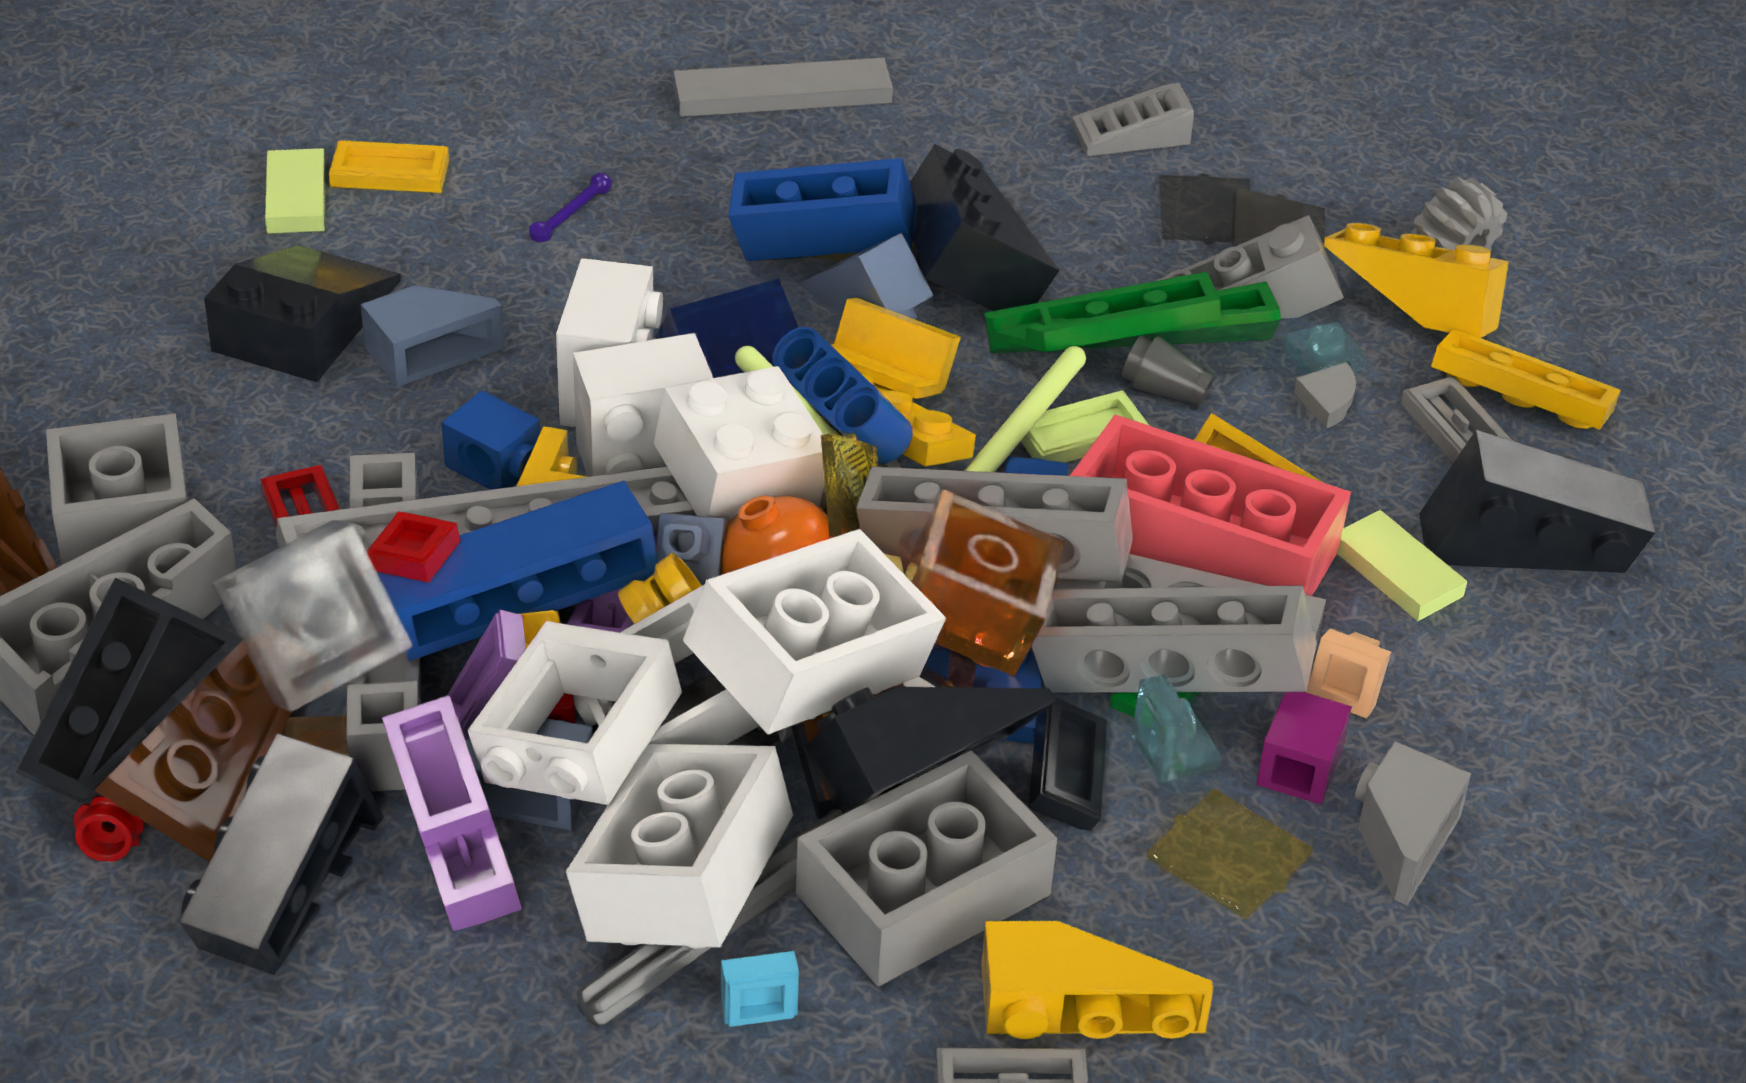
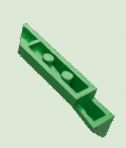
(1174, 308)

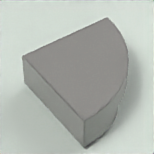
(1327, 393)

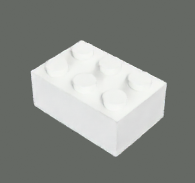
(812, 629)
(681, 845)

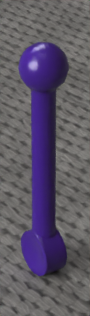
(542, 231)

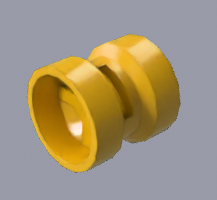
(668, 583)

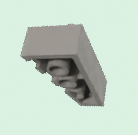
(49, 616)

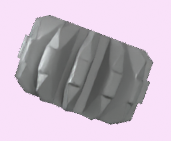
(1462, 215)

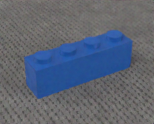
(527, 567)

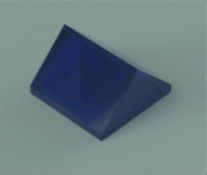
(735, 319)

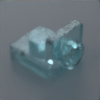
(1171, 732)

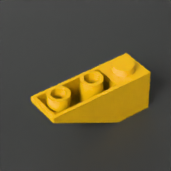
(1427, 282)
(1073, 982)

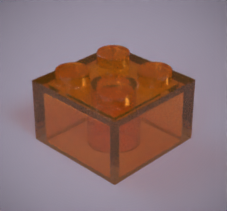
(986, 579)

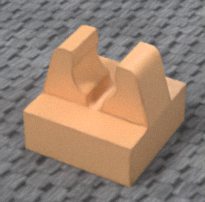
(1349, 670)

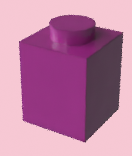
(1304, 746)

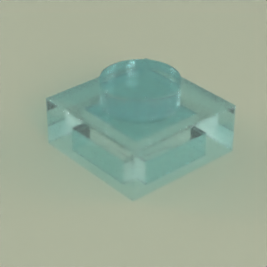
(1323, 348)

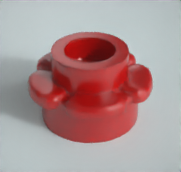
(101, 840)

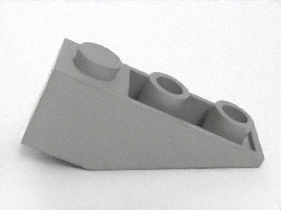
(1287, 258)

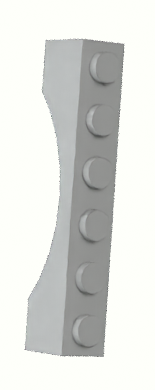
(396, 682)

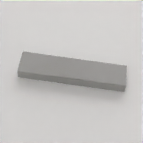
(782, 87)

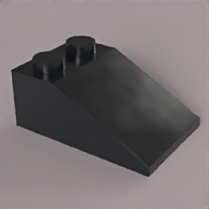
(292, 309)
(908, 731)

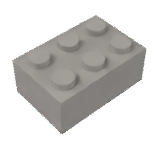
(924, 867)

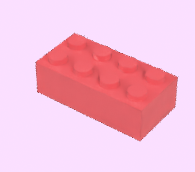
(1219, 507)

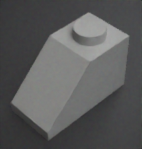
(1409, 814)

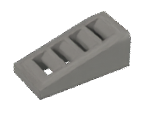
(1151, 119)

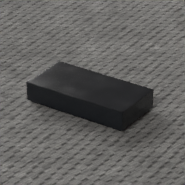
(1068, 765)

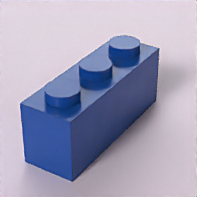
(821, 209)

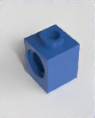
(489, 441)

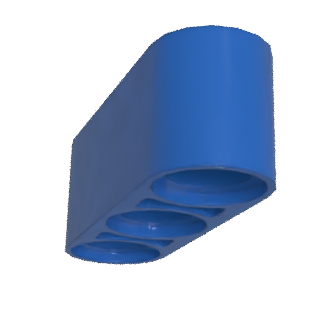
(842, 393)

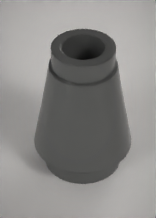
(1166, 372)

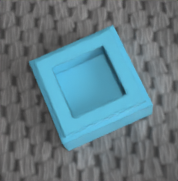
(759, 988)

